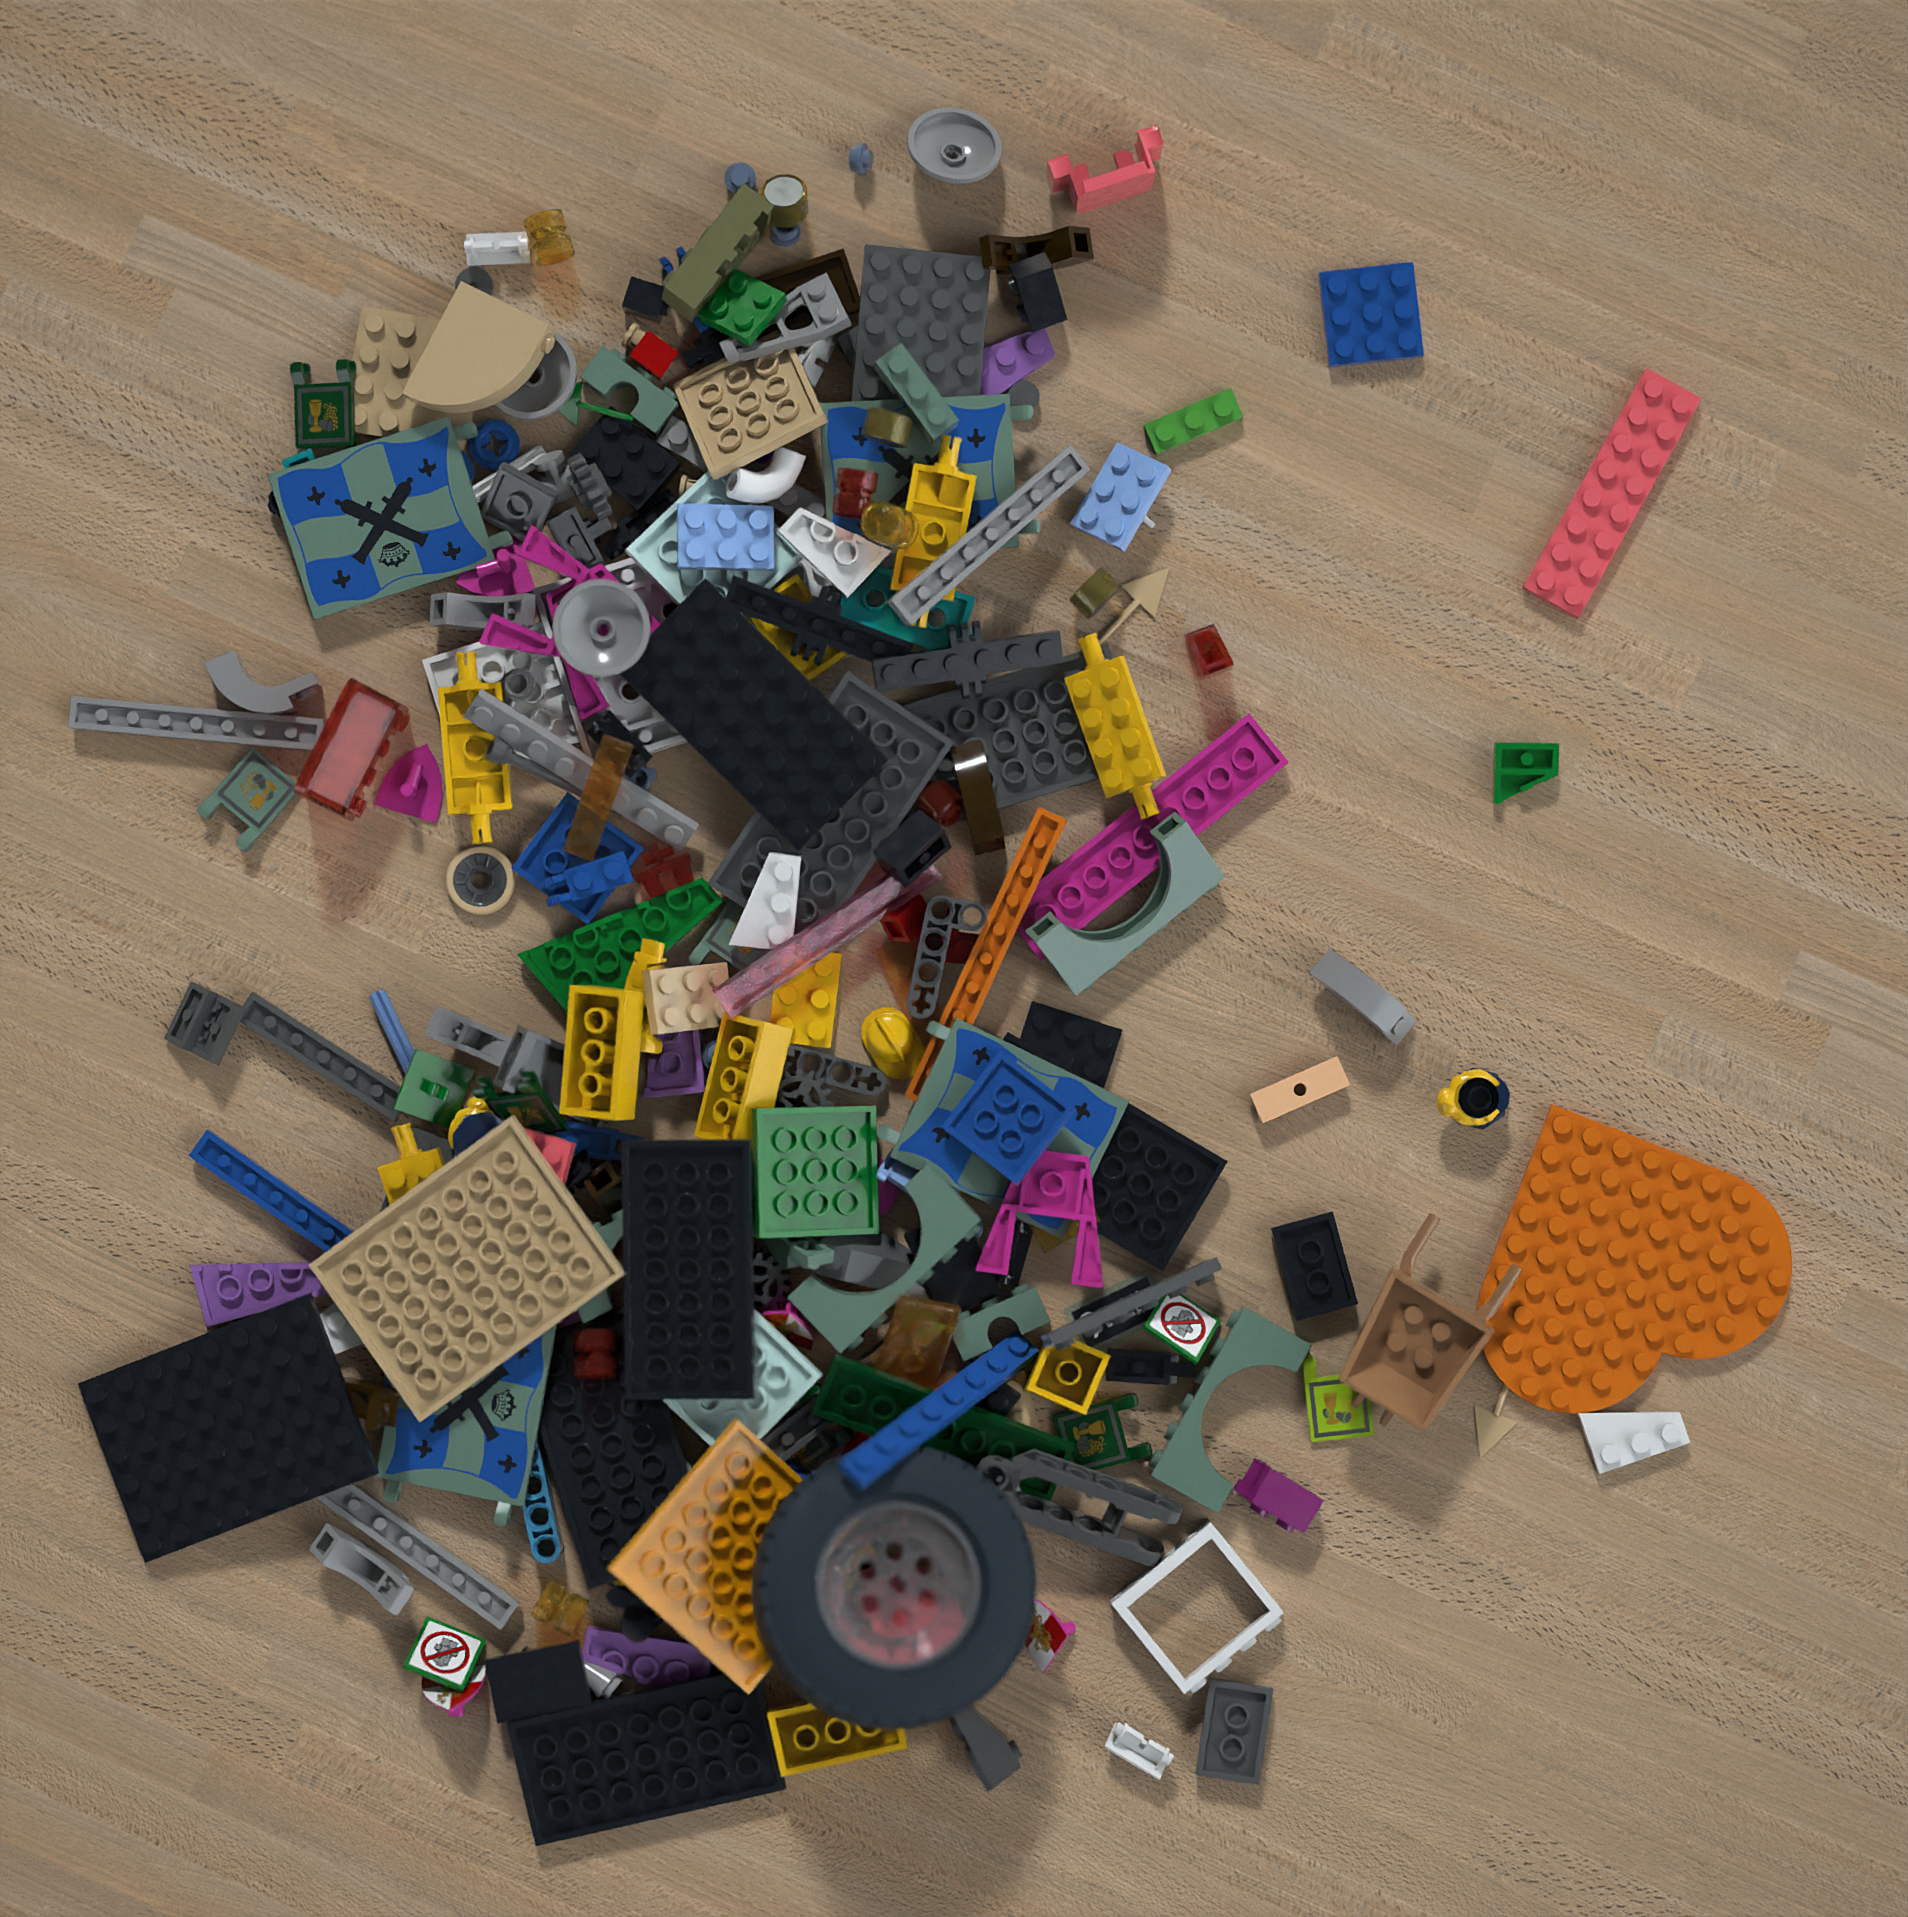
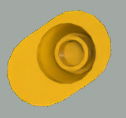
(892, 1042)

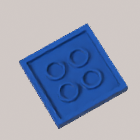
(1371, 314)
(545, 857)
(1008, 1117)

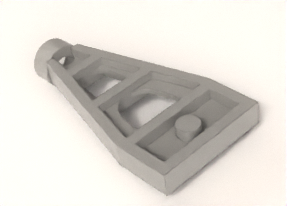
(827, 316)

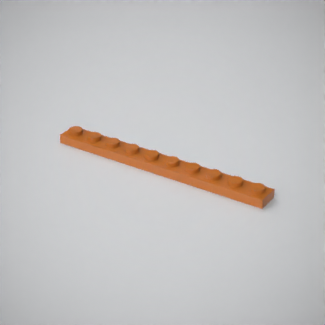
(995, 934)

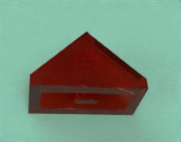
(1208, 652)

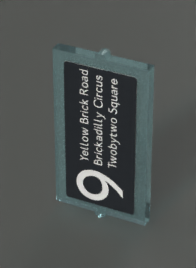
(1113, 1333)

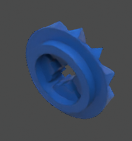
(503, 432)

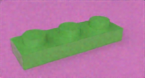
(1193, 421)

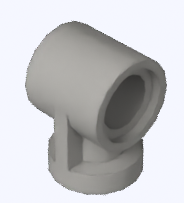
(555, 474)

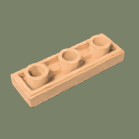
(1317, 1081)

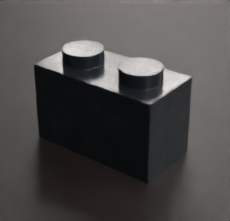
(1037, 291)
(912, 848)

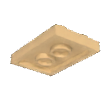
(684, 997)

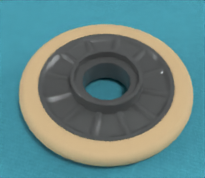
(460, 876)

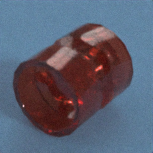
(855, 492)
(595, 1354)

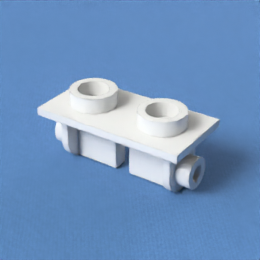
(497, 248)
(816, 350)
(1134, 1749)

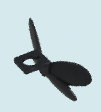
(638, 1617)

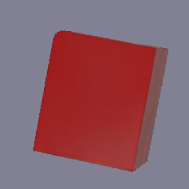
(653, 355)
(906, 921)

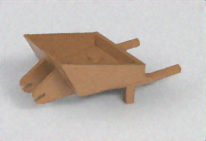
(1417, 1342)

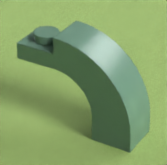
(799, 1251)

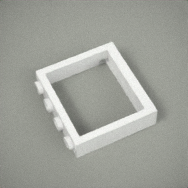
(1166, 1564)

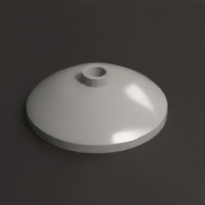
(954, 145)
(556, 384)
(587, 609)

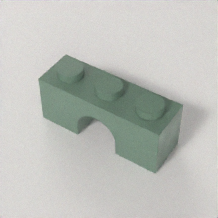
(610, 372)
(913, 387)
(1023, 1307)

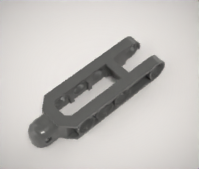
(1099, 1533)

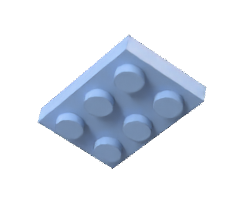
(1120, 496)
(725, 537)

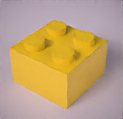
(1067, 1375)

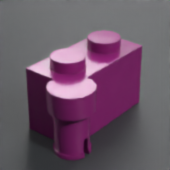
(1279, 1496)

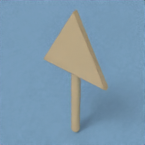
(1146, 592)
(1492, 1425)

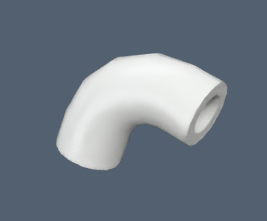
(768, 483)

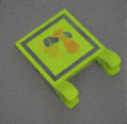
(1330, 1409)

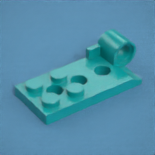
(886, 620)

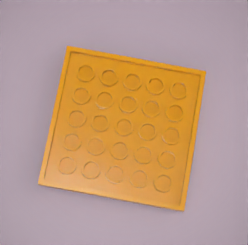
(701, 1551)

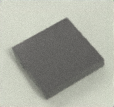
(517, 502)

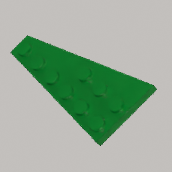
(606, 948)

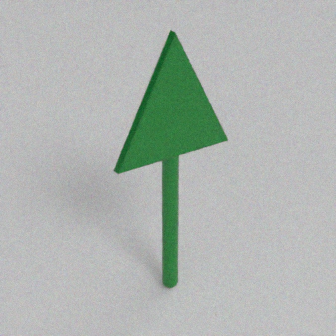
(572, 407)

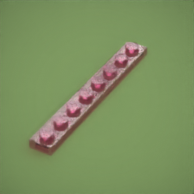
(818, 940)

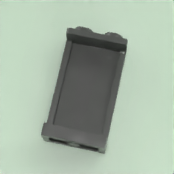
(544, 1056)

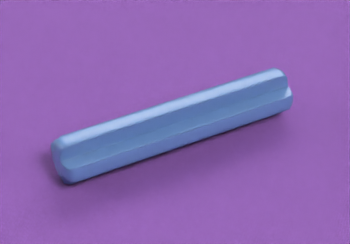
(392, 1028)

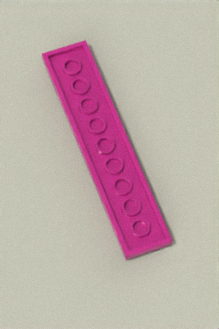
(1126, 849)

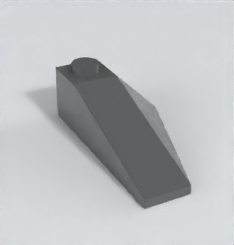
(870, 1261)
(986, 1747)

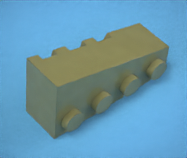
(718, 252)

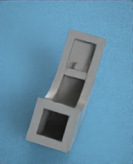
(474, 612)
(235, 683)
(1363, 995)
(468, 1035)
(364, 1566)

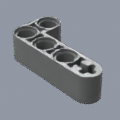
(937, 956)

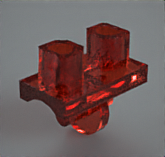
(678, 866)

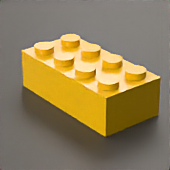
(602, 1052)
(742, 1076)
(813, 1740)

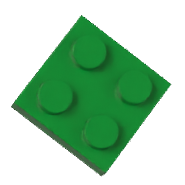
(742, 307)

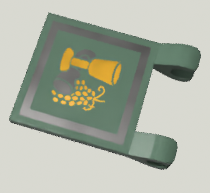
(254, 793)
(719, 937)

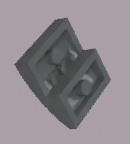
(205, 1023)

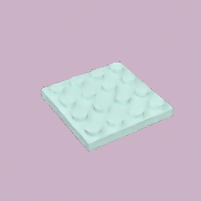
(657, 548)
(780, 1379)

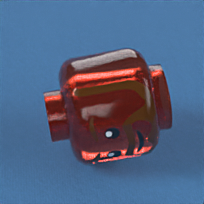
(940, 803)

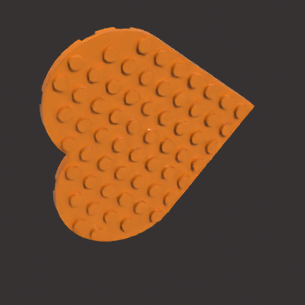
(1626, 1262)

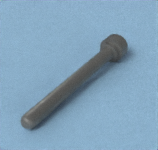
(501, 753)

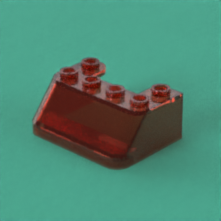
(350, 748)

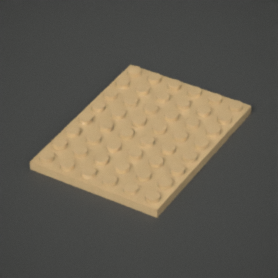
(467, 1268)

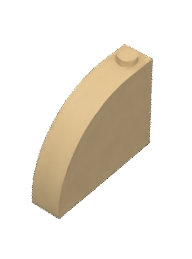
(477, 354)

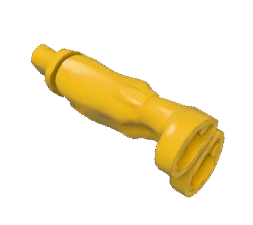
(647, 959)

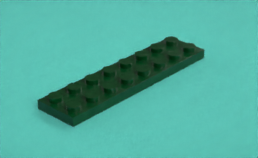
(874, 1399)

